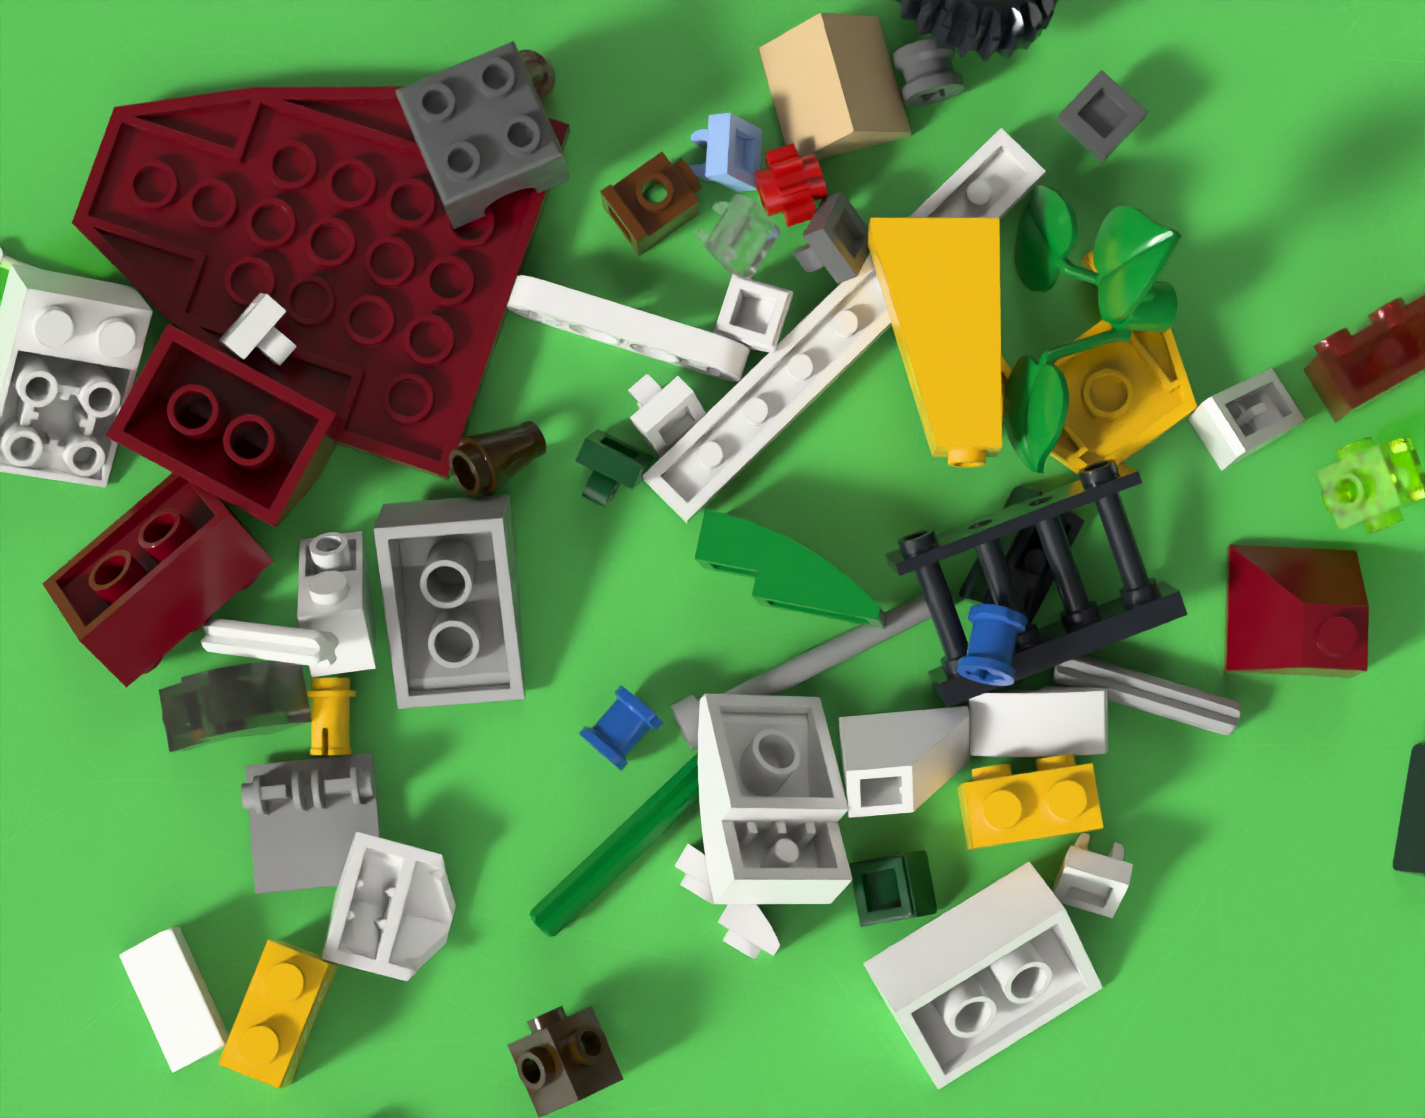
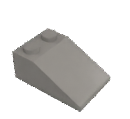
(451, 600)

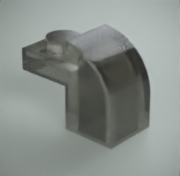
(234, 703)

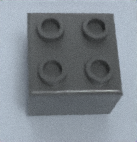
(483, 132)

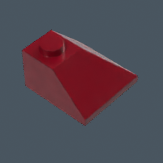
(1295, 612)

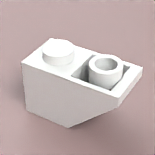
(338, 598)
(901, 757)

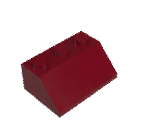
(224, 429)
(156, 576)

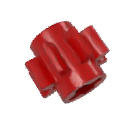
(790, 184)

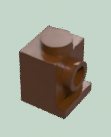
(647, 222)

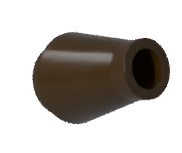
(492, 458)

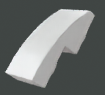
(1039, 722)
(746, 923)

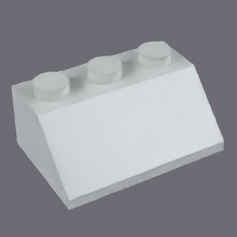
(984, 974)

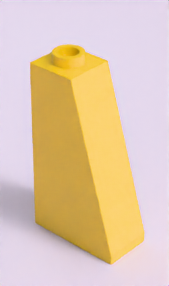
(947, 322)

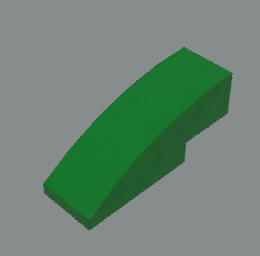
(783, 570)

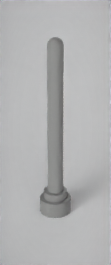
(809, 663)

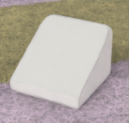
(753, 313)

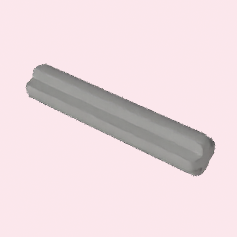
(1151, 694)

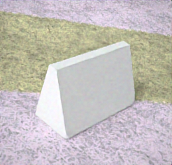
(175, 998)

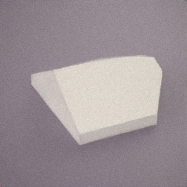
(389, 908)

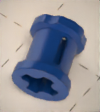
(991, 644)
(621, 727)

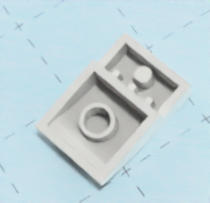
(770, 800)

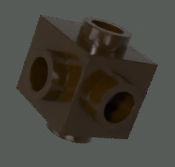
(564, 1059)

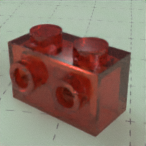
(1371, 363)

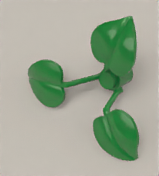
(1128, 260)

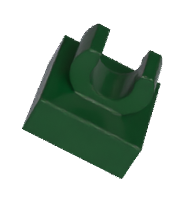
(612, 464)

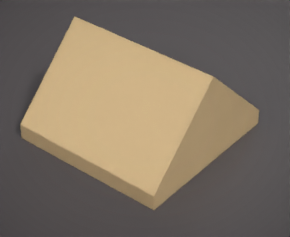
(834, 85)

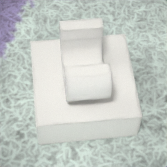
(256, 329)
(664, 413)
(1093, 879)

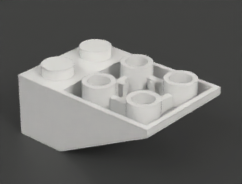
(65, 372)

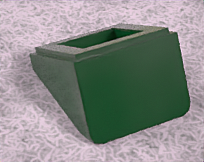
(893, 888)

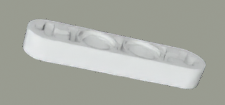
(628, 328)

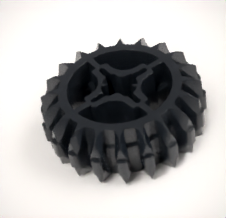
(980, 24)

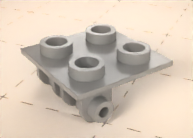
(307, 818)

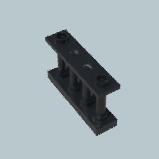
(1082, 623)

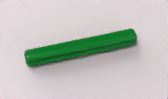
(618, 851)

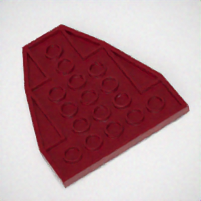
(336, 223)

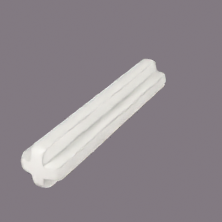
(270, 642)

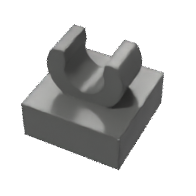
(1102, 116)
(834, 240)

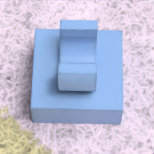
(731, 152)

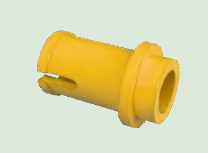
(330, 716)

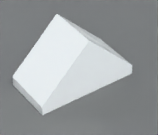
(1245, 418)

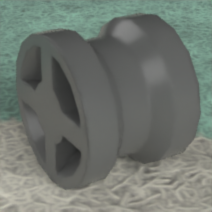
(927, 72)

